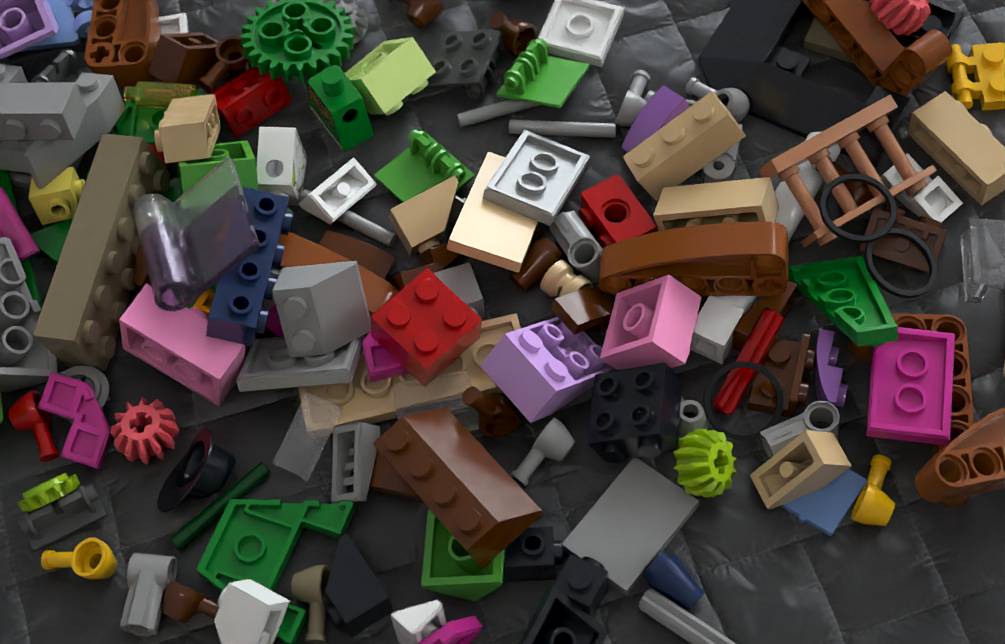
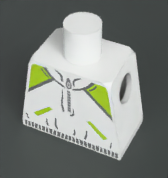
(281, 162)

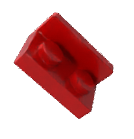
(250, 100)

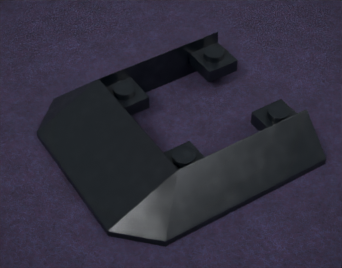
(750, 57)

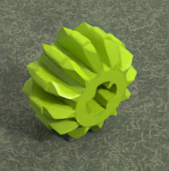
(705, 463)

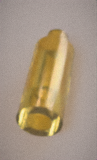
(158, 93)

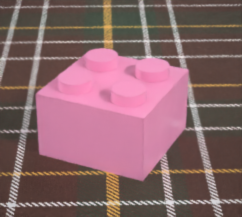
(651, 325)

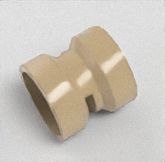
(562, 280)

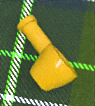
(872, 504)
(90, 559)

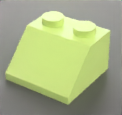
(390, 75)

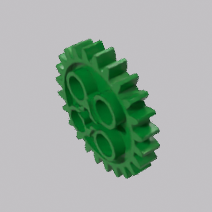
(297, 38)

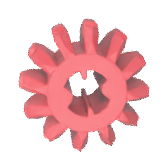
(901, 15)
(144, 430)

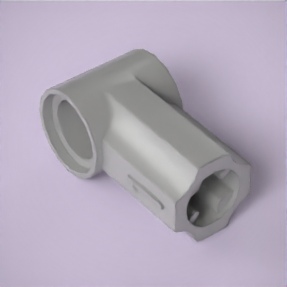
(577, 244)
(780, 435)
(147, 583)

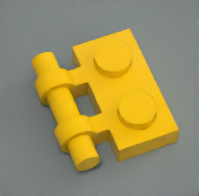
(988, 66)

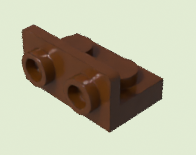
(900, 249)
(786, 362)

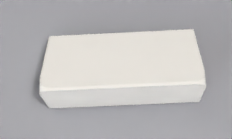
(338, 192)
(418, 622)

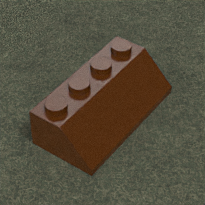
(459, 482)

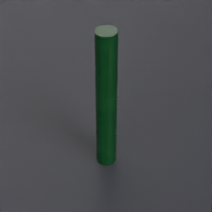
(218, 506)

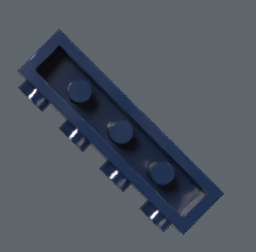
(240, 294)

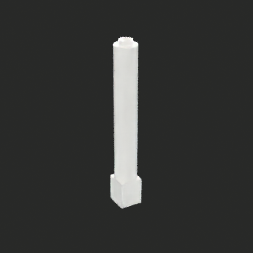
(721, 314)

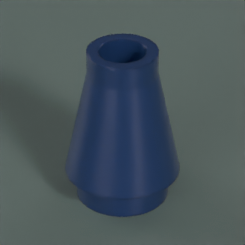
(673, 580)

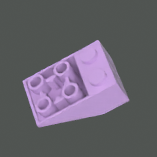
(544, 367)

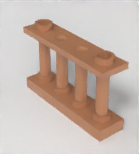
(846, 136)

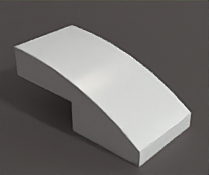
(933, 201)

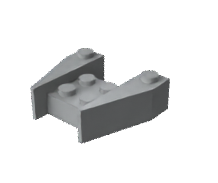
(51, 157)

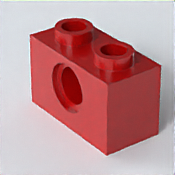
(610, 202)

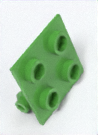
(541, 78)
(421, 168)

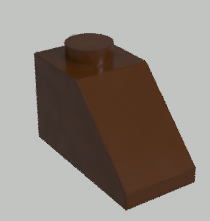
(183, 57)

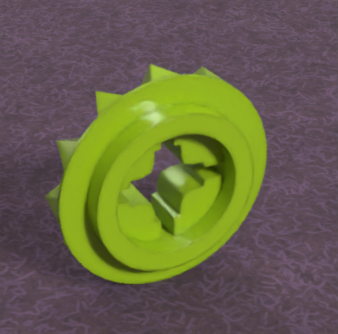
(48, 492)

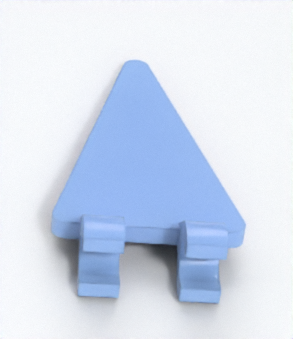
(69, 27)

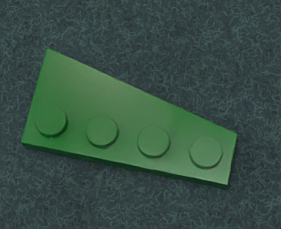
(847, 298)

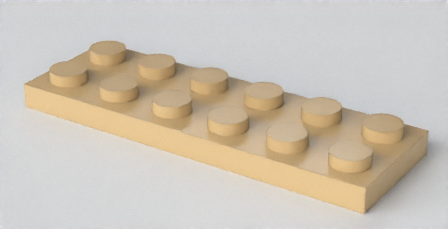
(375, 400)

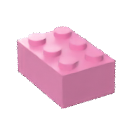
(179, 346)

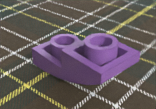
(658, 111)
(826, 374)

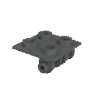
(467, 60)

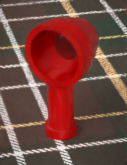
(27, 416)

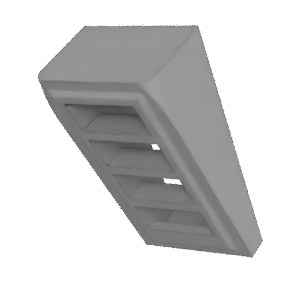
(353, 451)

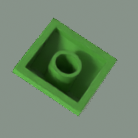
(451, 568)

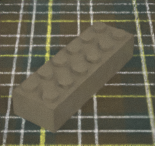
(100, 254)

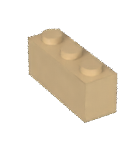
(188, 129)
(684, 145)
(960, 146)
(716, 203)

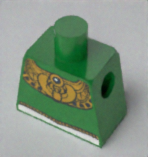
(330, 98)

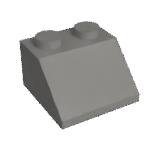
(321, 307)

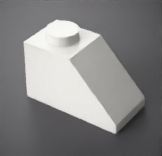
(249, 613)

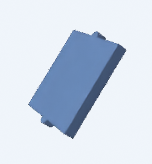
(830, 504)

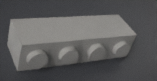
(40, 111)

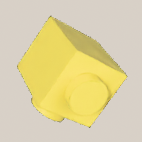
(58, 198)

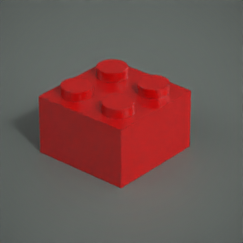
(425, 327)

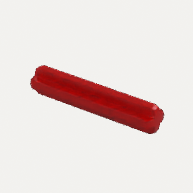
(753, 351)

